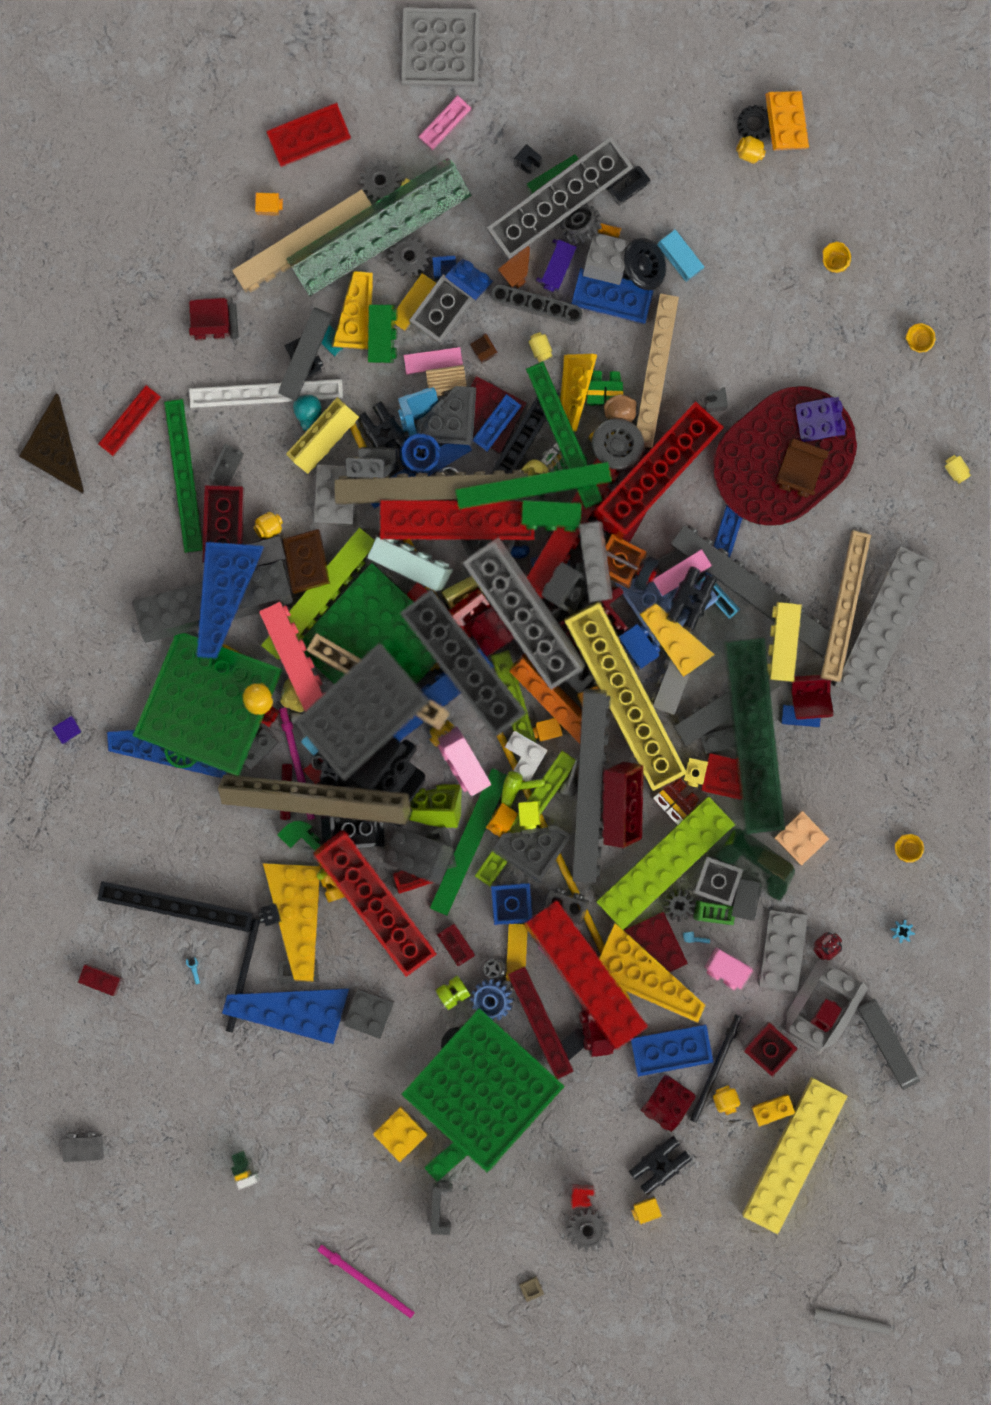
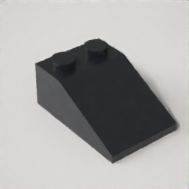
(362, 832)

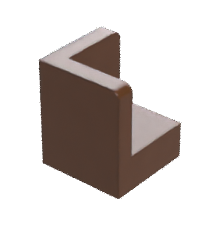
(484, 348)

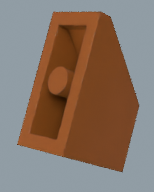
(516, 269)

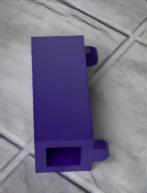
(557, 266)

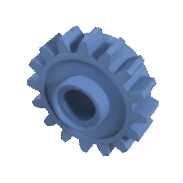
(496, 991)

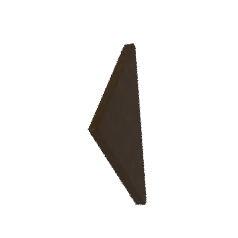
(52, 447)

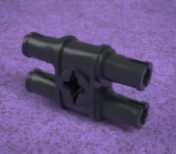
(387, 423)
(700, 597)
(649, 1163)

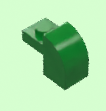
(295, 831)

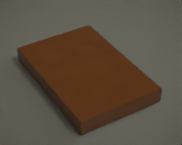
(306, 561)

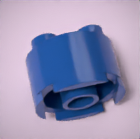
(421, 442)

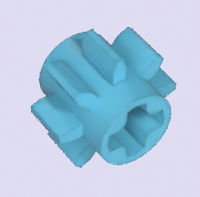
(908, 932)

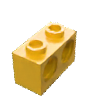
(773, 1110)

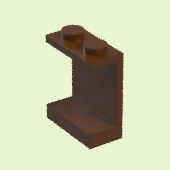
(801, 468)

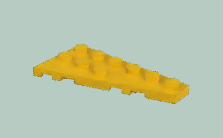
(297, 897)
(645, 977)

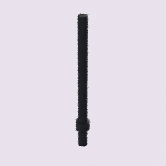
(244, 968)
(731, 1034)

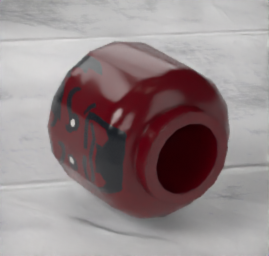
(828, 946)

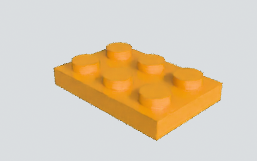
(787, 120)

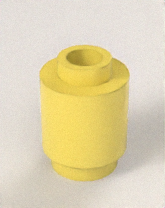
(540, 347)
(957, 469)

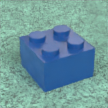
(639, 646)
(511, 903)

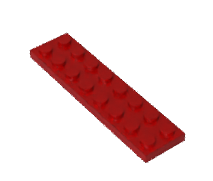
(446, 522)

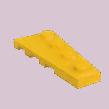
(354, 317)
(575, 384)
(677, 642)

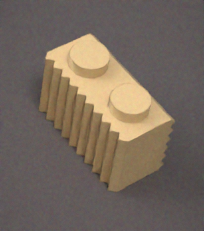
(446, 379)

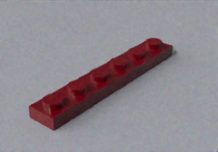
(540, 1022)

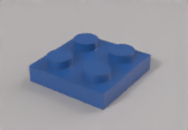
(469, 279)

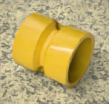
(333, 892)

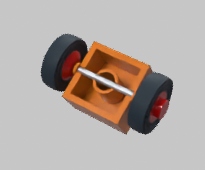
(626, 561)

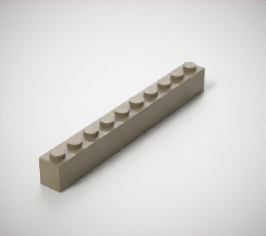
(418, 488)
(314, 799)

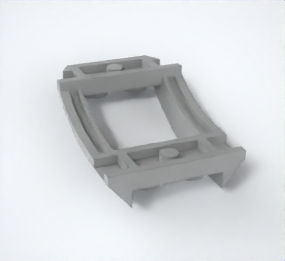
(838, 982)

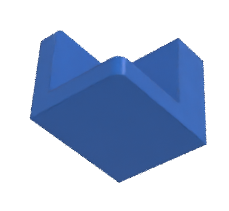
(443, 265)

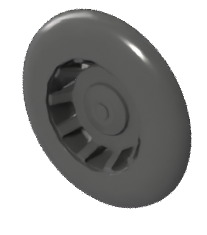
(617, 444)

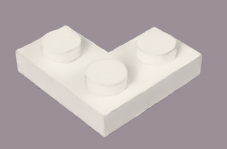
(530, 754)

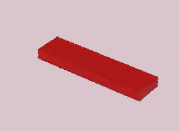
(129, 420)

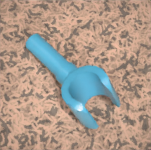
(689, 938)
(194, 970)

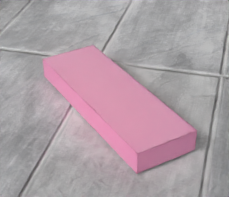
(445, 122)
(429, 360)
(671, 578)

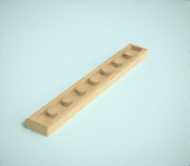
(845, 606)

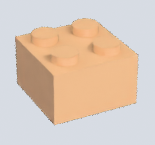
(801, 838)

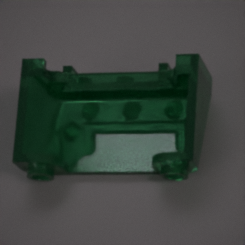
(744, 844)

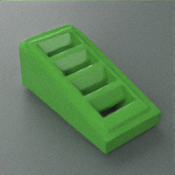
(698, 913)

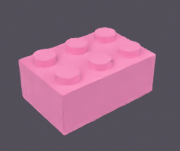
(463, 762)
(728, 968)

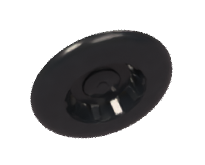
(646, 269)

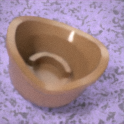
(620, 407)

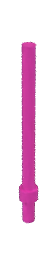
(287, 727)
(335, 1259)

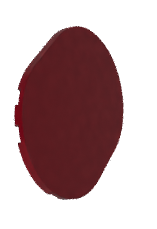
(753, 453)

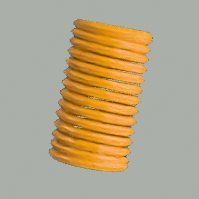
(609, 230)

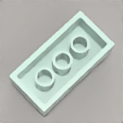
(410, 563)

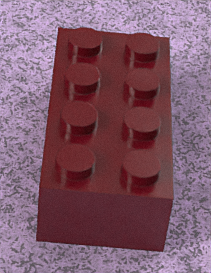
(223, 515)
(622, 804)

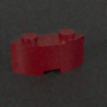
(594, 1039)

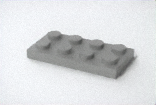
(783, 950)

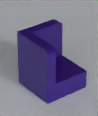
(67, 730)

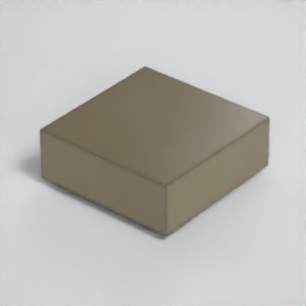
(531, 1289)

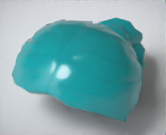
(307, 410)

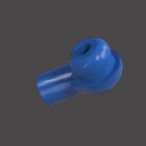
(520, 552)

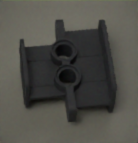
(390, 769)

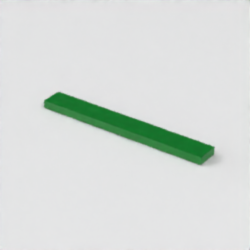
(561, 428)
(184, 476)
(533, 485)
(469, 843)

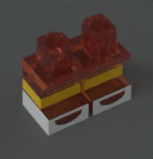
(683, 805)

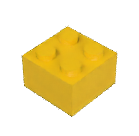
(400, 1134)

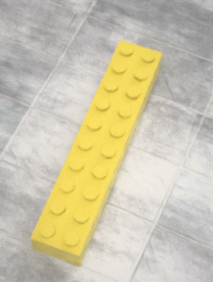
(628, 698)

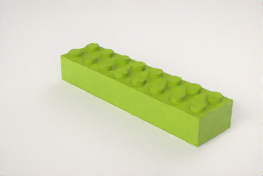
(665, 863)

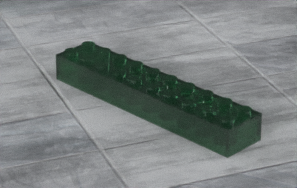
(379, 227)
(754, 735)

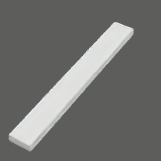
(260, 393)

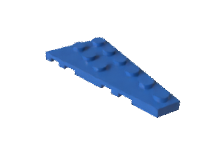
(225, 581)
(125, 744)
(304, 1012)

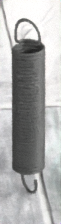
(233, 321)

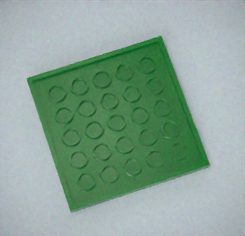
(369, 616)
(200, 705)
(483, 1090)

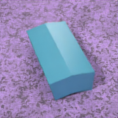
(680, 255)
(726, 598)

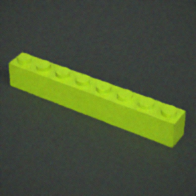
(315, 600)

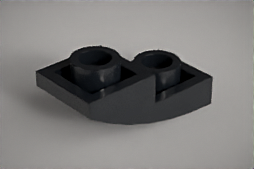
(269, 915)
(573, 1043)

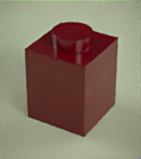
(826, 1015)

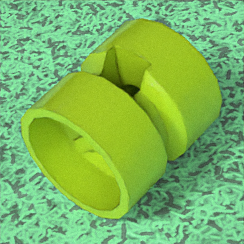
(447, 997)

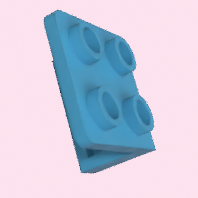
(415, 407)

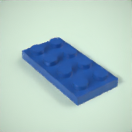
(615, 300)
(672, 1050)

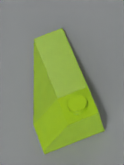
(438, 806)

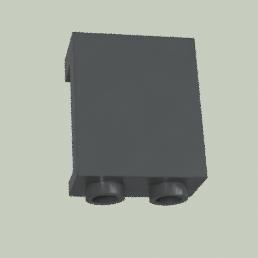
(372, 462)
(437, 1227)

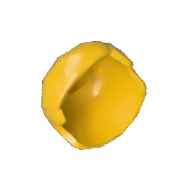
(836, 257)
(920, 337)
(257, 699)
(909, 848)

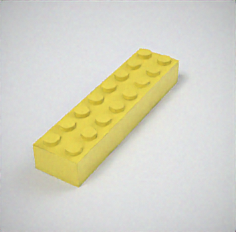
(794, 1155)

